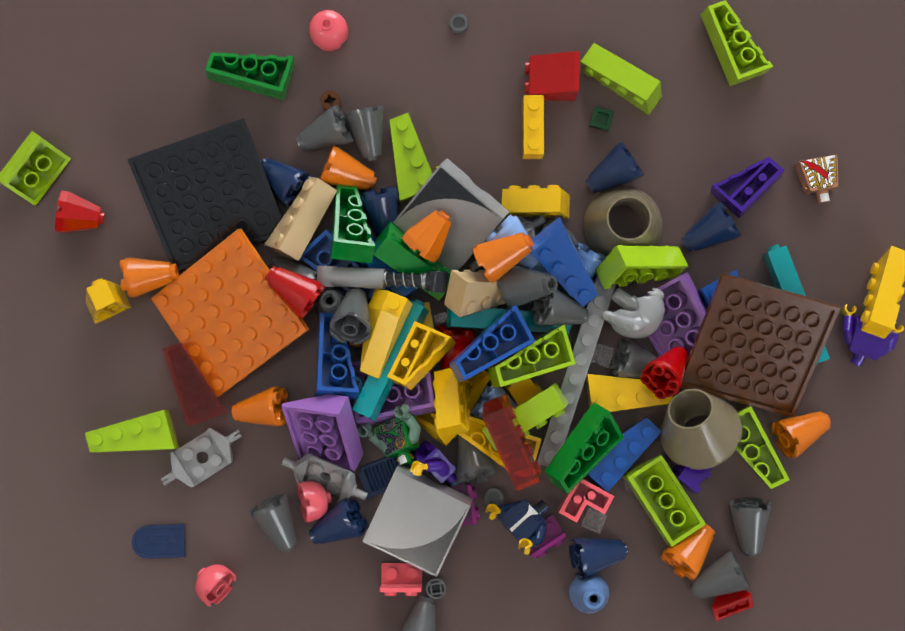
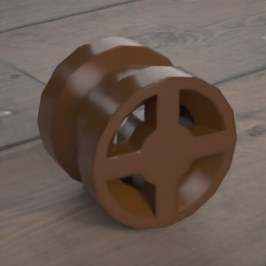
(329, 95)

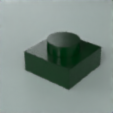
(601, 119)

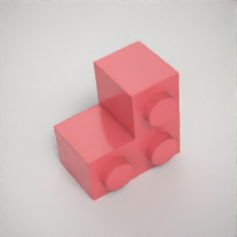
(581, 495)

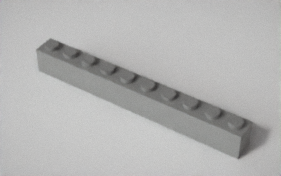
(575, 375)

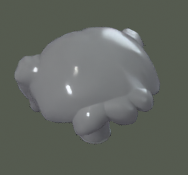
(639, 315)

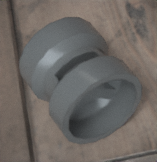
(436, 584)

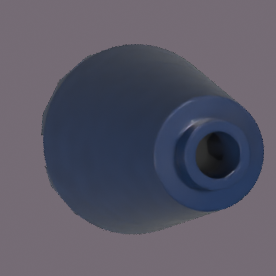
(595, 555)

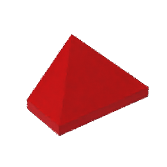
(731, 604)

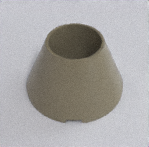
(596, 220)
(703, 444)

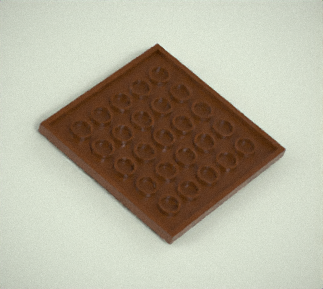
(758, 344)

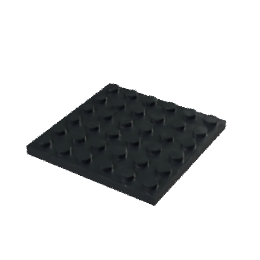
(206, 191)

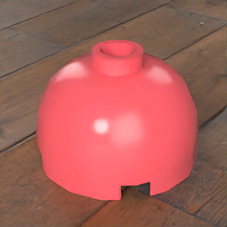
(328, 30)
(313, 500)
(214, 583)

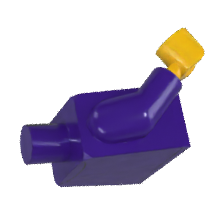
(863, 343)
(434, 462)

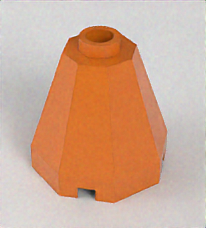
(429, 235)

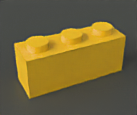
(533, 126)

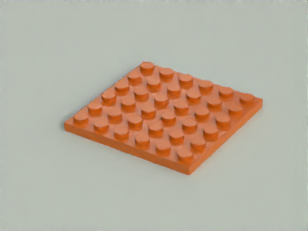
(228, 313)

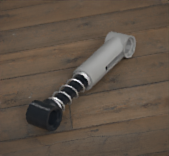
(379, 278)

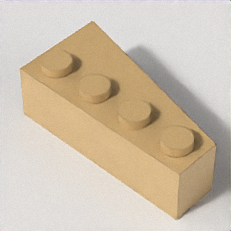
(301, 219)
(471, 293)

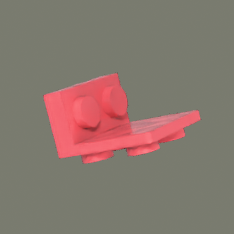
(400, 578)

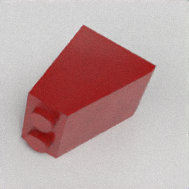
(553, 76)

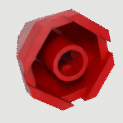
(76, 214)

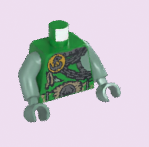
(396, 436)

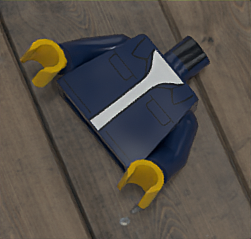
(522, 521)

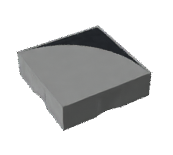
(471, 211)
(417, 520)

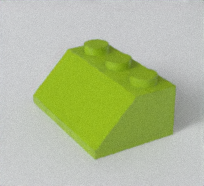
(33, 168)

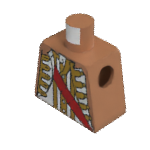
(818, 176)

